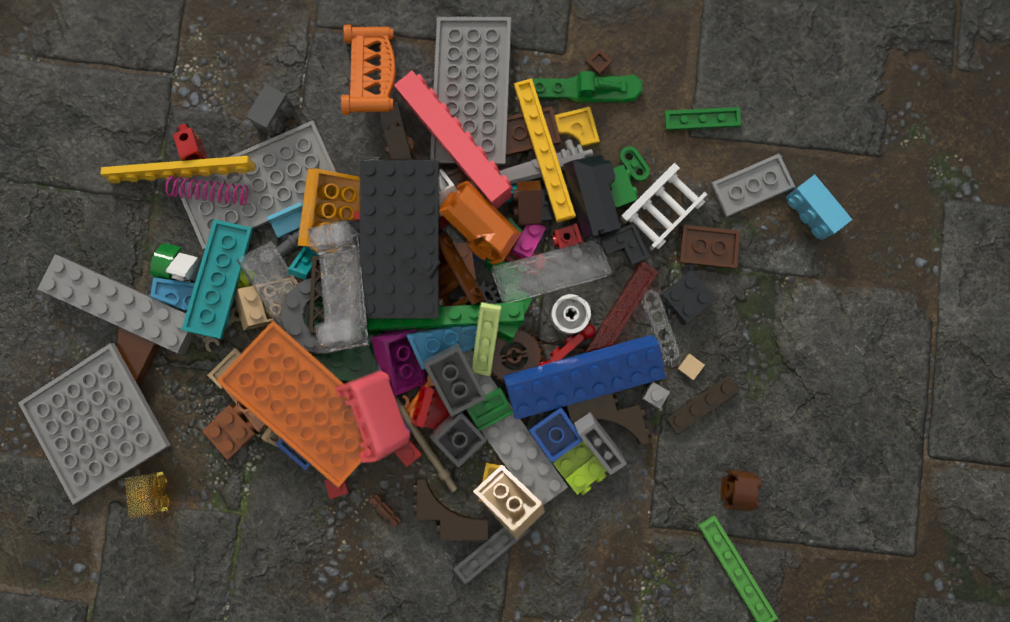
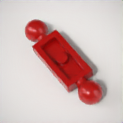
(571, 343)

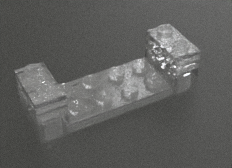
(341, 286)

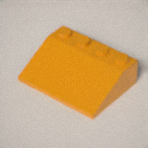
(327, 200)

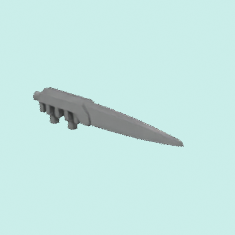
(531, 169)

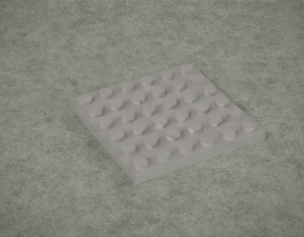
(94, 423)

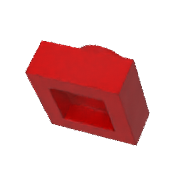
(408, 453)
(334, 491)

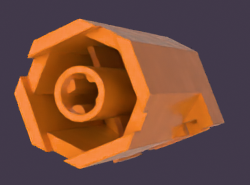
(480, 222)

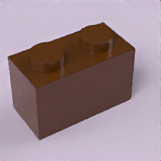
(528, 202)

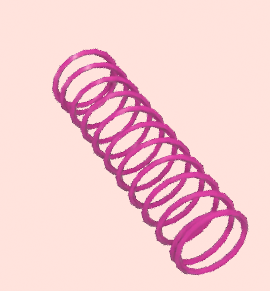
(205, 187)

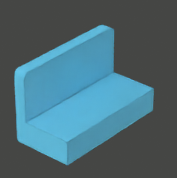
(286, 220)

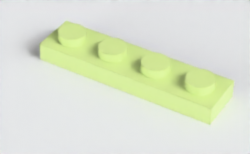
(486, 339)

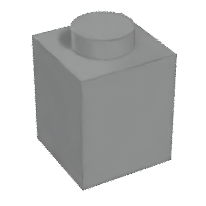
(655, 395)

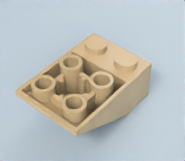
(251, 309)

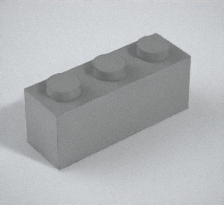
(600, 443)

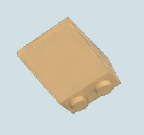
(509, 501)

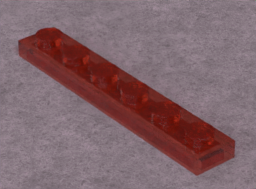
(623, 307)

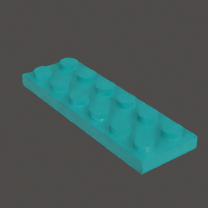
(217, 279)

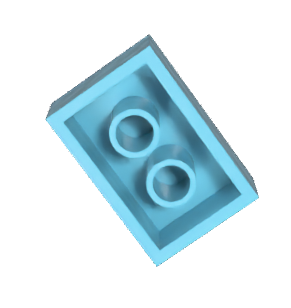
(818, 208)

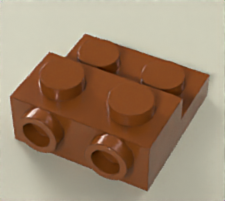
(230, 431)

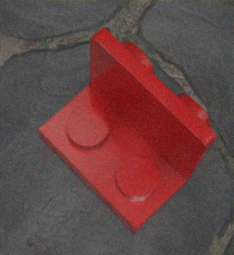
(429, 409)

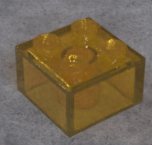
(146, 494)

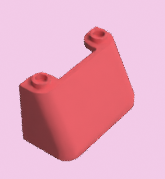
(375, 415)

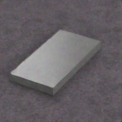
(752, 185)

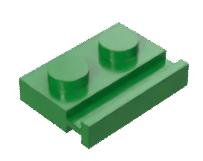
(490, 410)

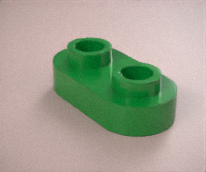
(634, 164)

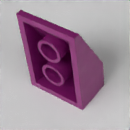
(398, 360)

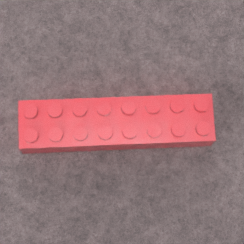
(451, 136)

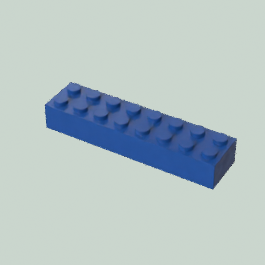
(584, 376)

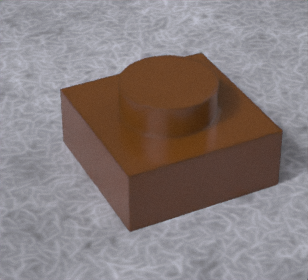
(599, 62)

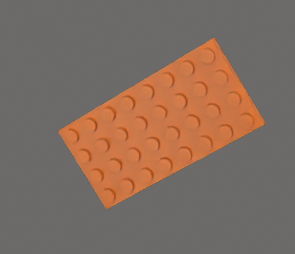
(297, 401)

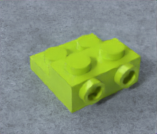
(580, 468)

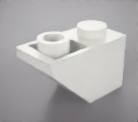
(184, 267)

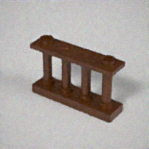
(462, 274)

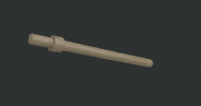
(443, 473)

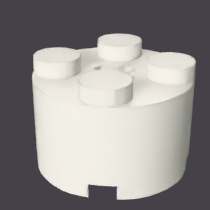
(575, 305)

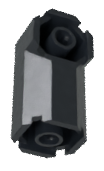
(592, 196)

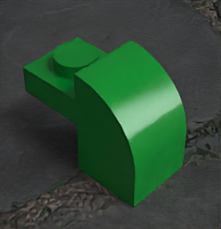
(162, 259)

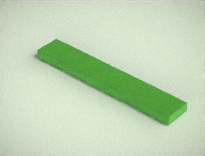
(737, 570)

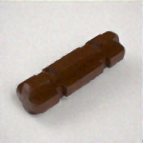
(385, 510)

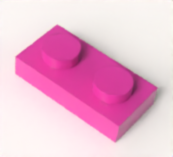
(529, 240)

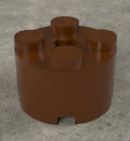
(740, 490)

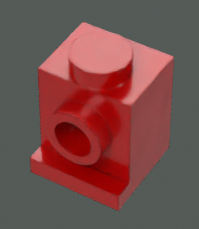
(572, 231)

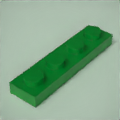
(702, 119)

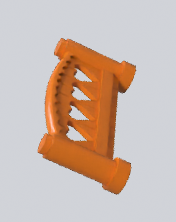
(359, 98)

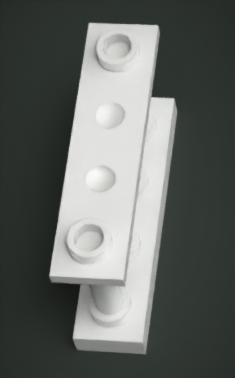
(657, 189)

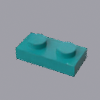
(302, 264)

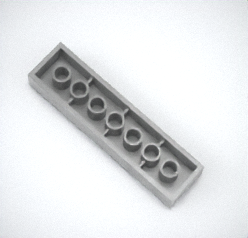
(116, 303)

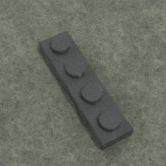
(485, 554)

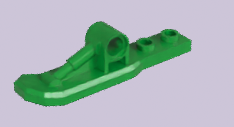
(590, 88)

